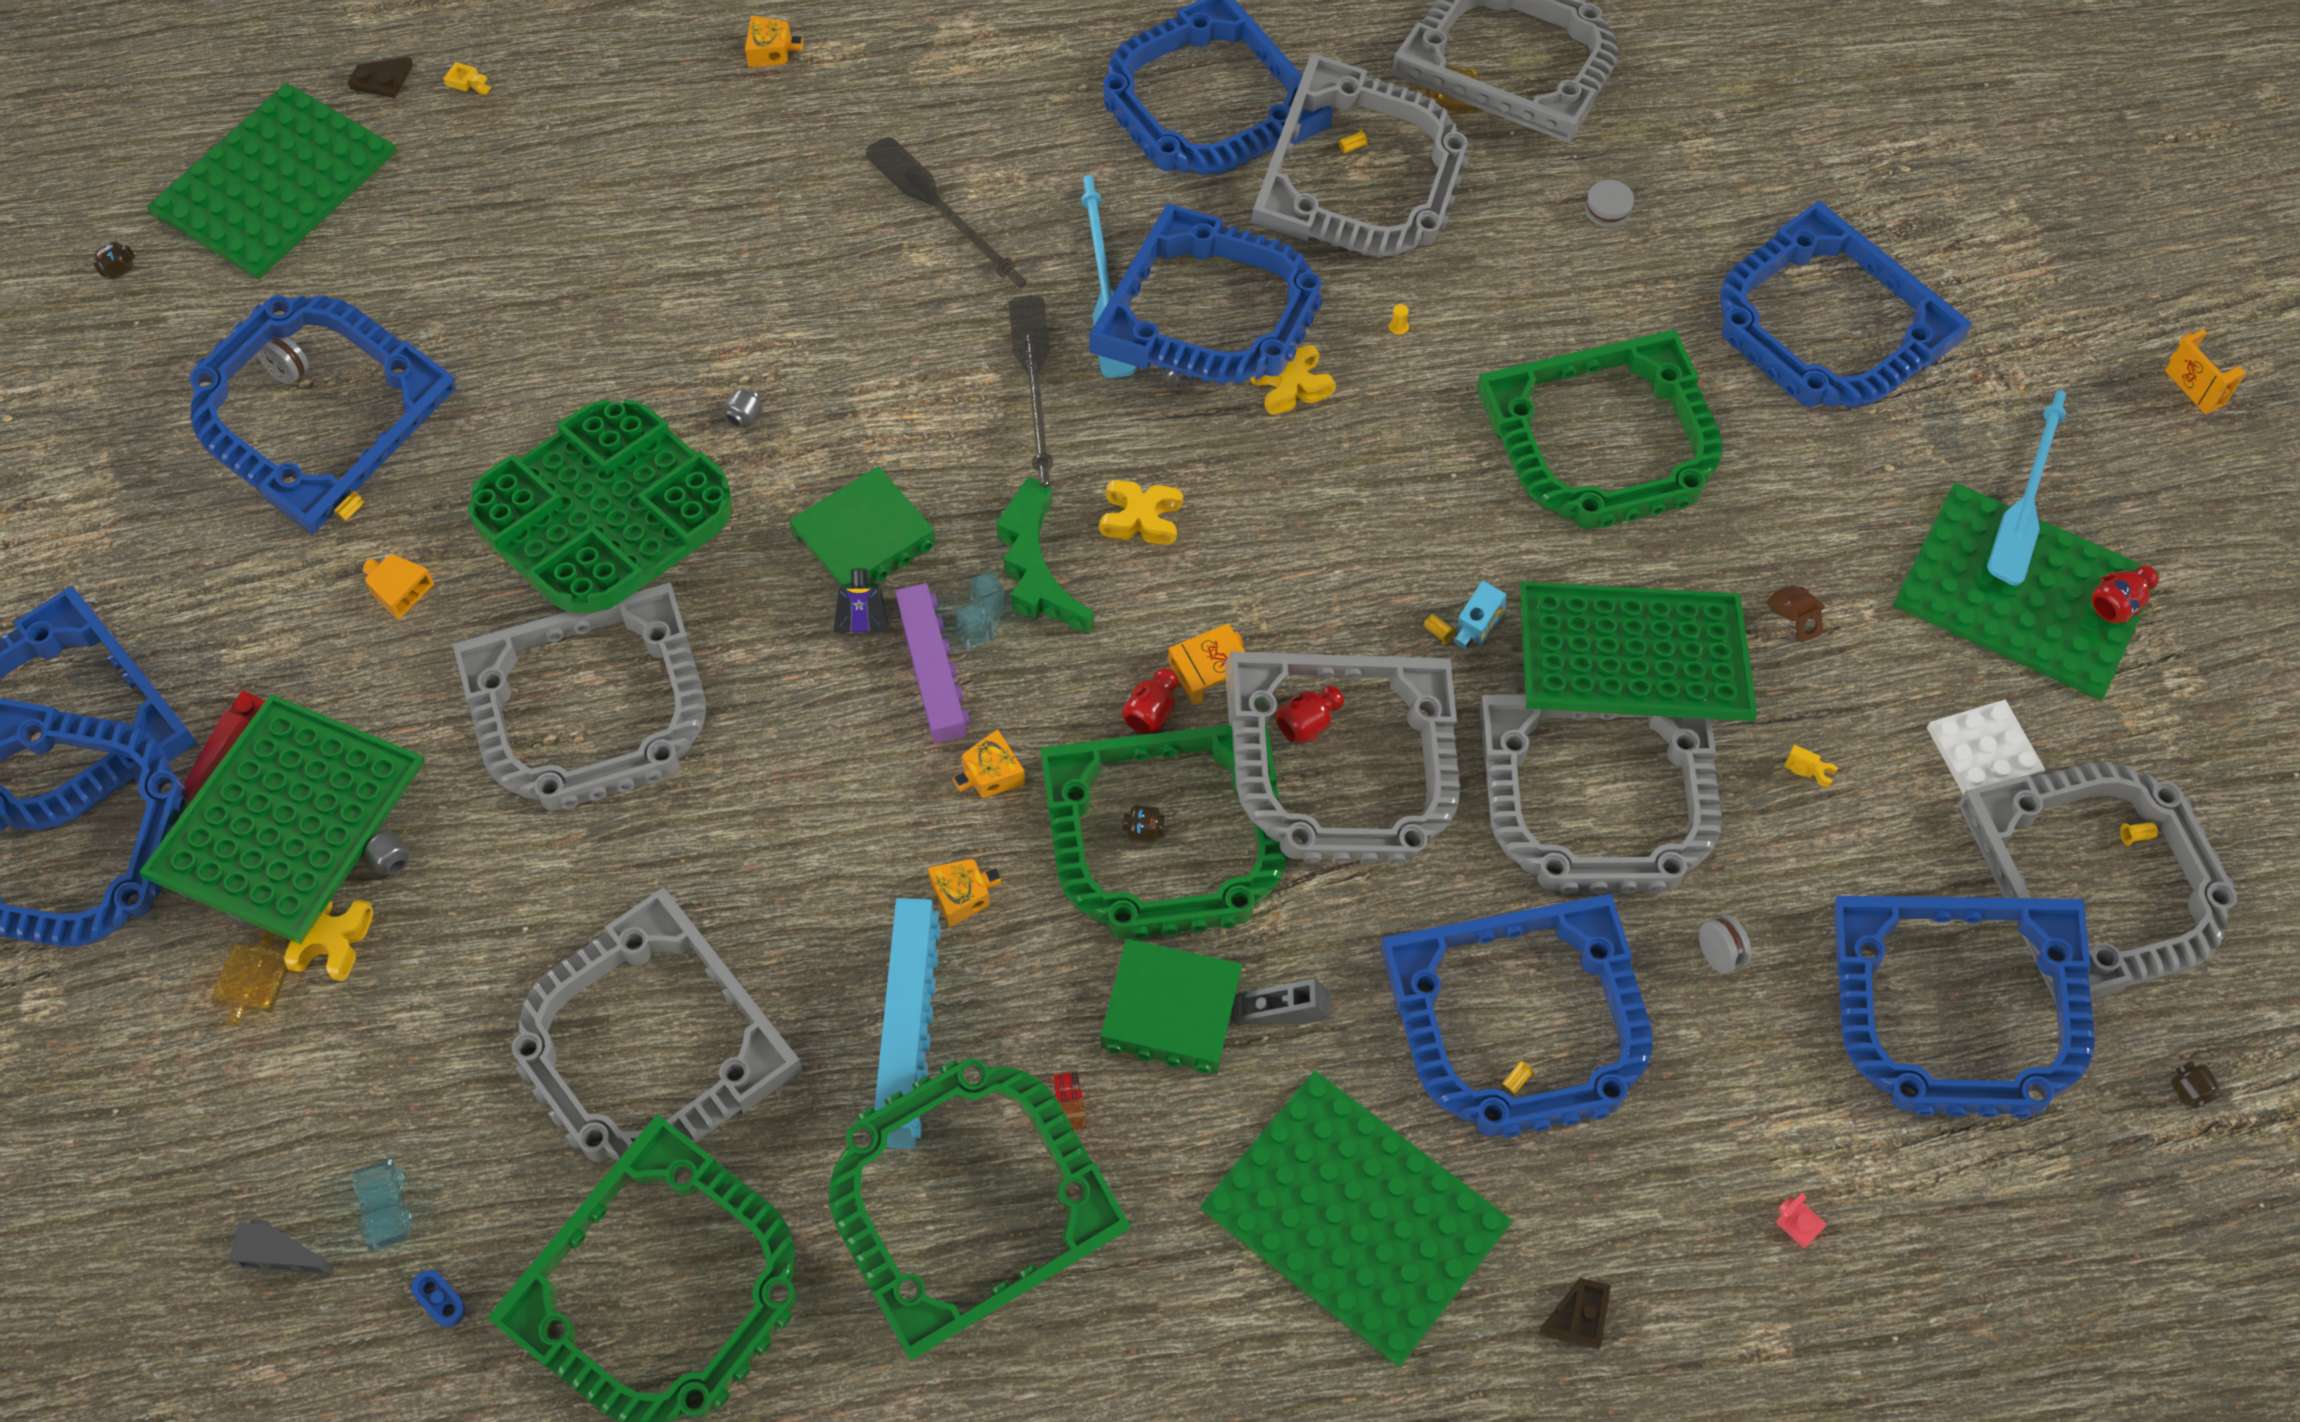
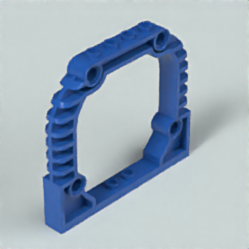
(1199, 25)
(1185, 231)
(1822, 232)
(311, 497)
(44, 632)
(17, 726)
(1584, 924)
(2050, 924)

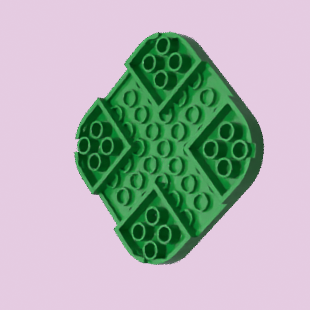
(600, 506)

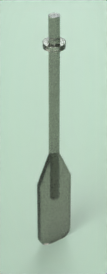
(918, 183)
(1031, 350)

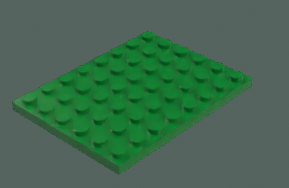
(272, 180)
(2038, 623)
(1635, 651)
(283, 818)
(1356, 1217)

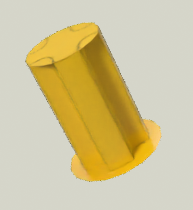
(1353, 142)
(1399, 319)
(349, 506)
(1440, 629)
(2138, 832)
(1517, 1078)

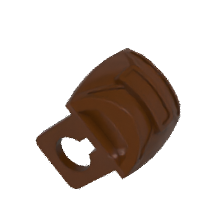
(1796, 605)

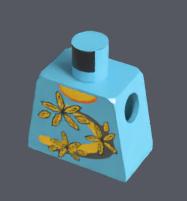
(1480, 616)

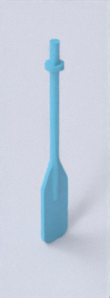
(1091, 199)
(2020, 523)

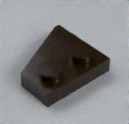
(381, 77)
(1580, 1315)

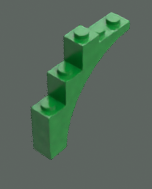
(1024, 563)

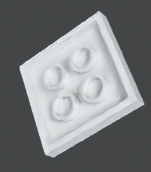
(1985, 746)

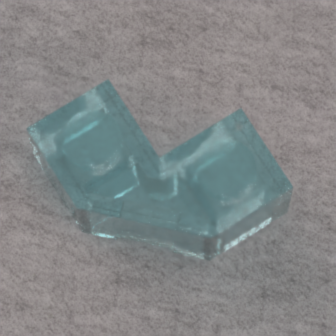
(979, 620)
(382, 1203)

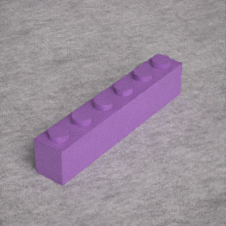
(931, 664)

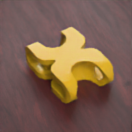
(1297, 383)
(1141, 512)
(332, 937)

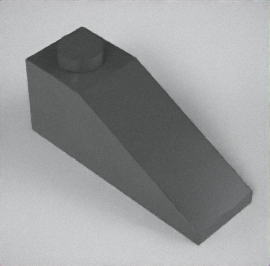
(1284, 1004)
(267, 1249)

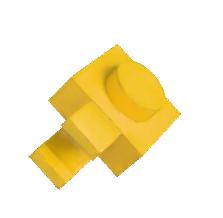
(464, 77)
(1807, 763)

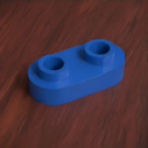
(439, 1300)

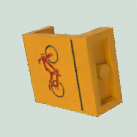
(2200, 377)
(1202, 660)

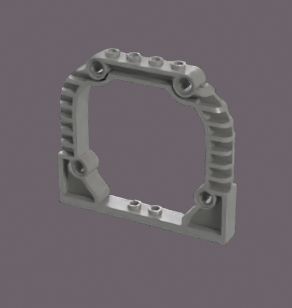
(1345, 86)
(1554, 114)
(490, 658)
(1421, 685)
(1508, 723)
(1997, 810)
(660, 927)

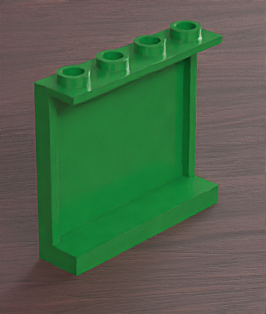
(864, 527)
(1170, 1006)

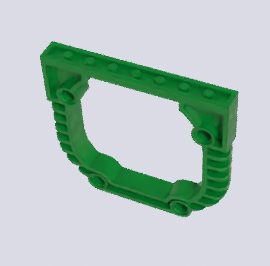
(1654, 357)
(1070, 772)
(1089, 1223)
(531, 1306)

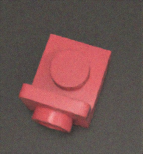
(1799, 1221)

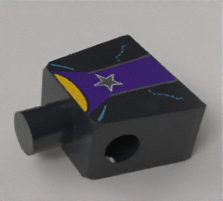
(860, 605)

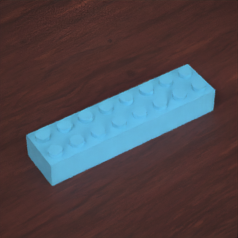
(908, 1008)

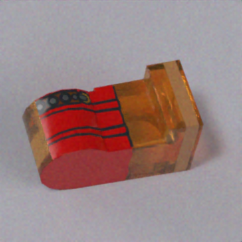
(1070, 1098)

